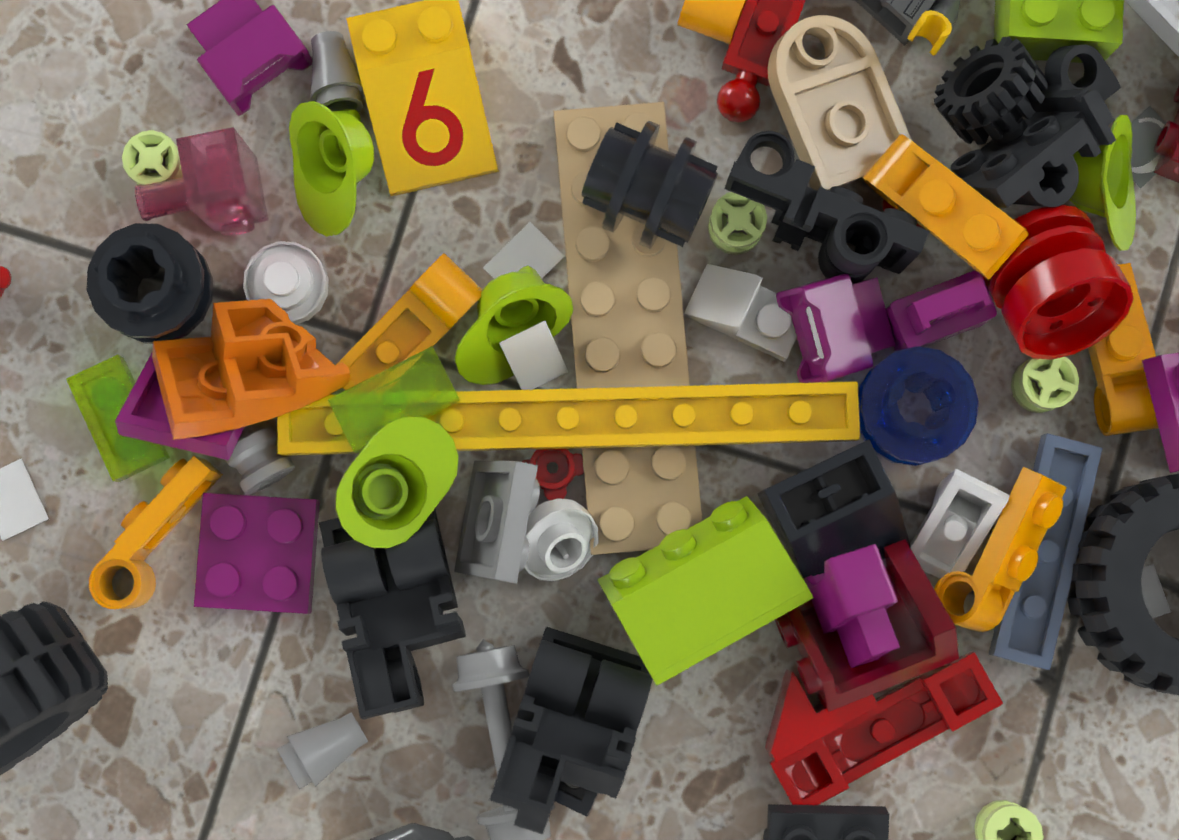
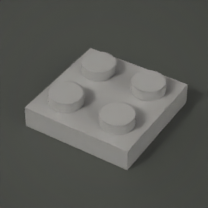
(497, 520)

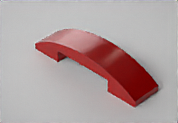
(902, 721)

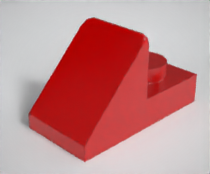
(800, 724)

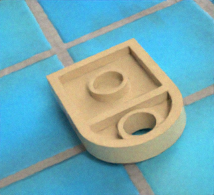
(835, 106)

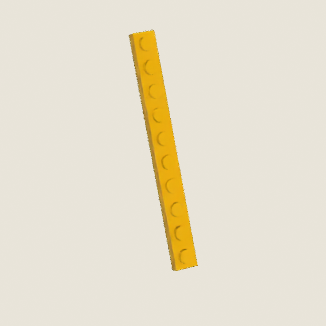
(614, 418)

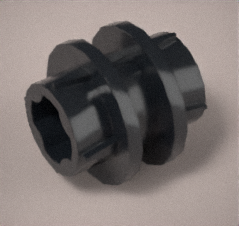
(649, 184)
(136, 255)

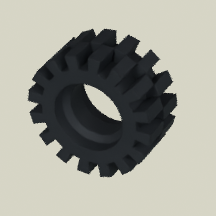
(990, 91)

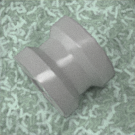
(259, 461)

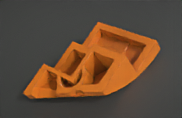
(243, 373)

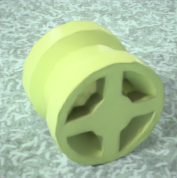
(146, 153)
(742, 215)
(1055, 378)
(995, 824)

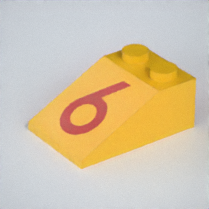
(422, 95)

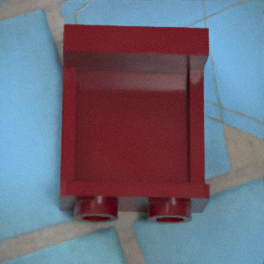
(919, 623)

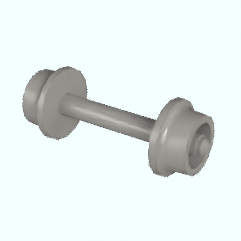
(489, 671)

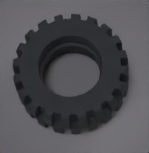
(1111, 583)
(44, 679)

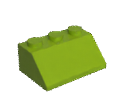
(704, 588)

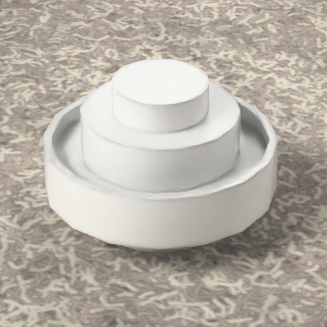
(289, 277)
(559, 539)

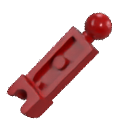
(749, 54)

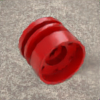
(1060, 285)

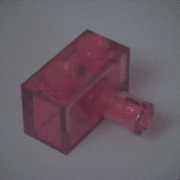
(217, 183)

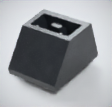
(835, 509)

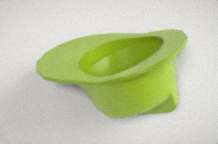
(328, 162)
(1108, 186)
(505, 309)
(396, 481)

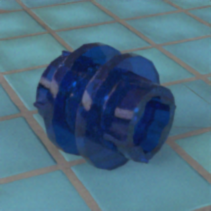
(945, 386)

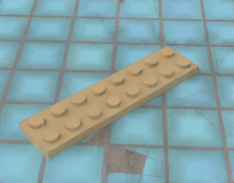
(624, 335)

